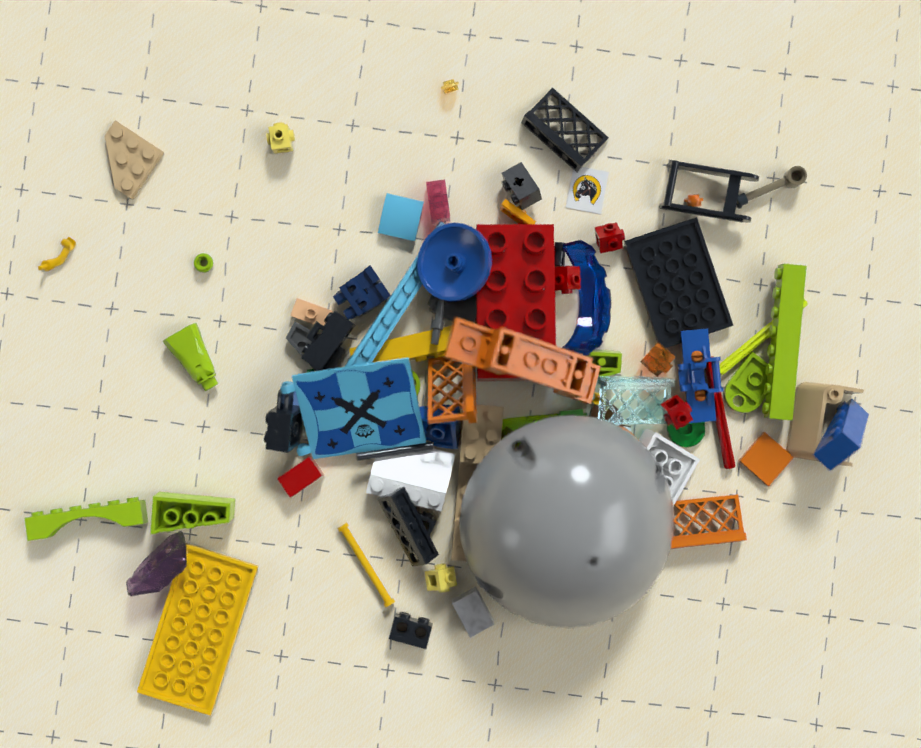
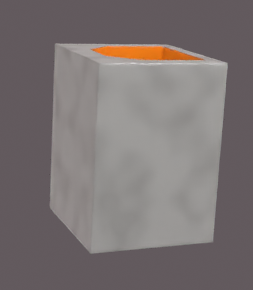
(473, 612)

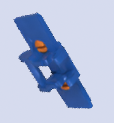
(692, 378)

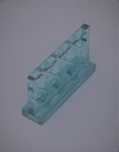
(633, 383)

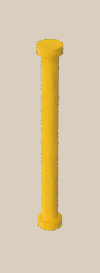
(366, 565)

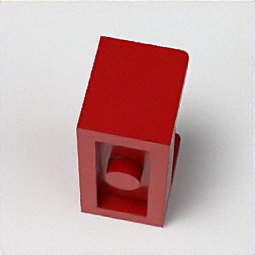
(300, 476)

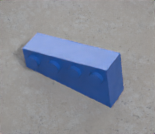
(842, 435)

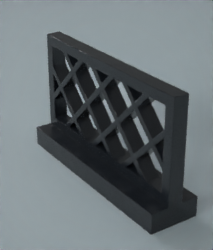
(552, 138)

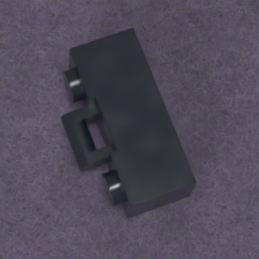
(325, 347)

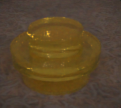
(450, 86)

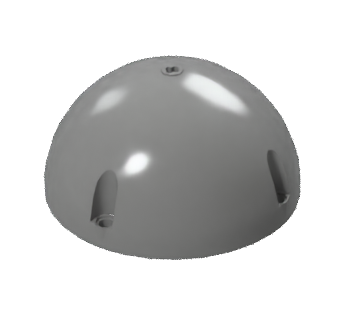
(569, 498)

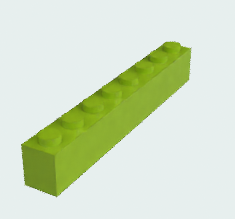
(785, 341)

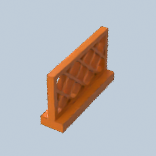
(469, 391)
(711, 537)

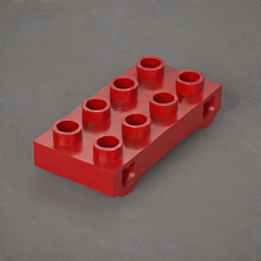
(519, 286)

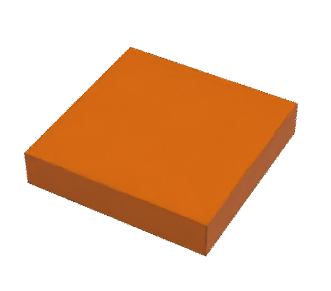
(766, 458)

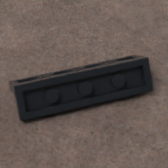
(409, 526)

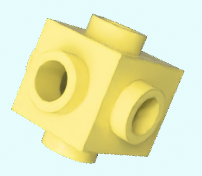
(280, 138)
(444, 579)

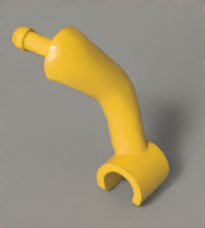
(68, 244)

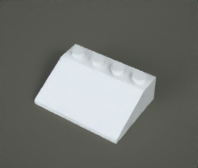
(675, 462)
(421, 473)

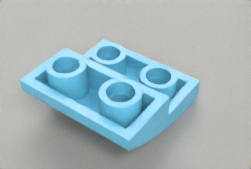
(400, 217)

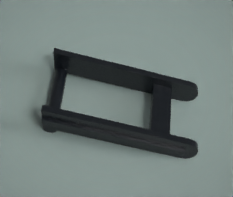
(731, 195)

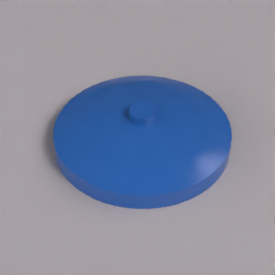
(454, 262)

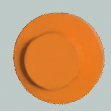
(693, 200)

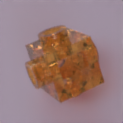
(658, 360)

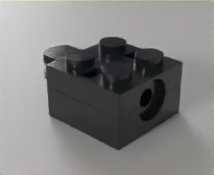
(283, 424)

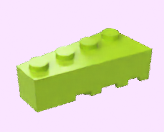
(188, 511)

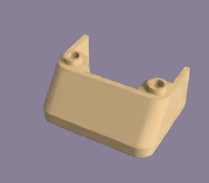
(809, 416)

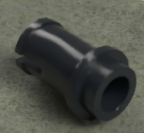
(559, 254)

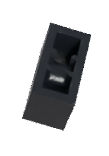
(521, 186)

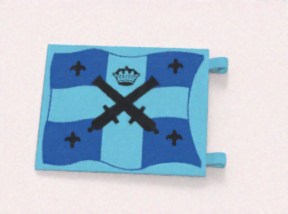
(358, 408)

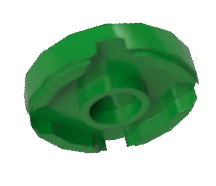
(688, 435)

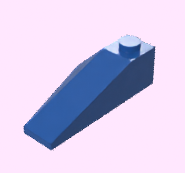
(442, 434)

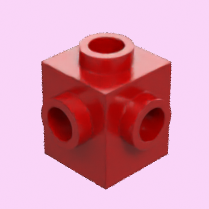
(609, 237)
(567, 279)
(676, 412)

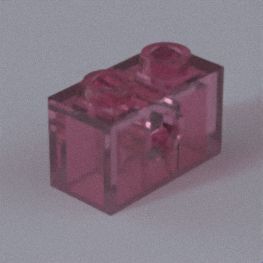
(438, 201)

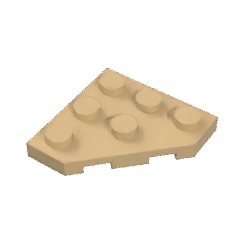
(130, 158)

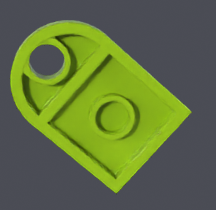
(748, 384)

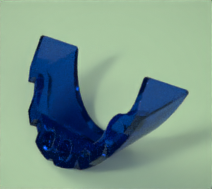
(593, 299)

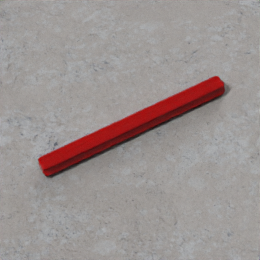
(721, 423)

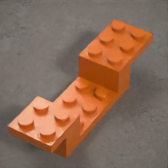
(524, 357)

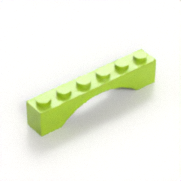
(47, 525)

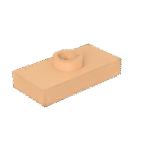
(309, 312)

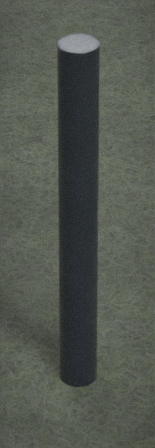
(394, 451)

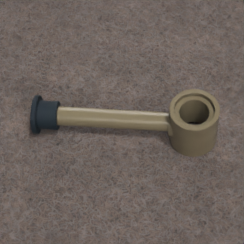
(786, 180)

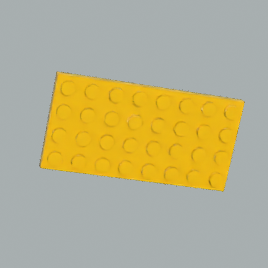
(198, 630)

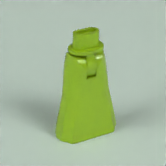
(192, 354)

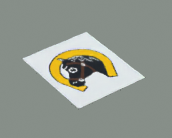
(587, 190)

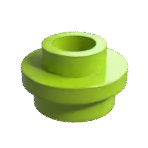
(199, 258)

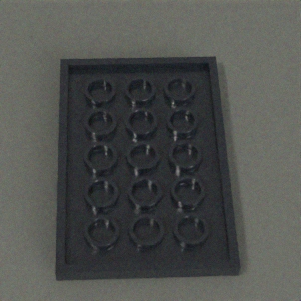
(678, 281)

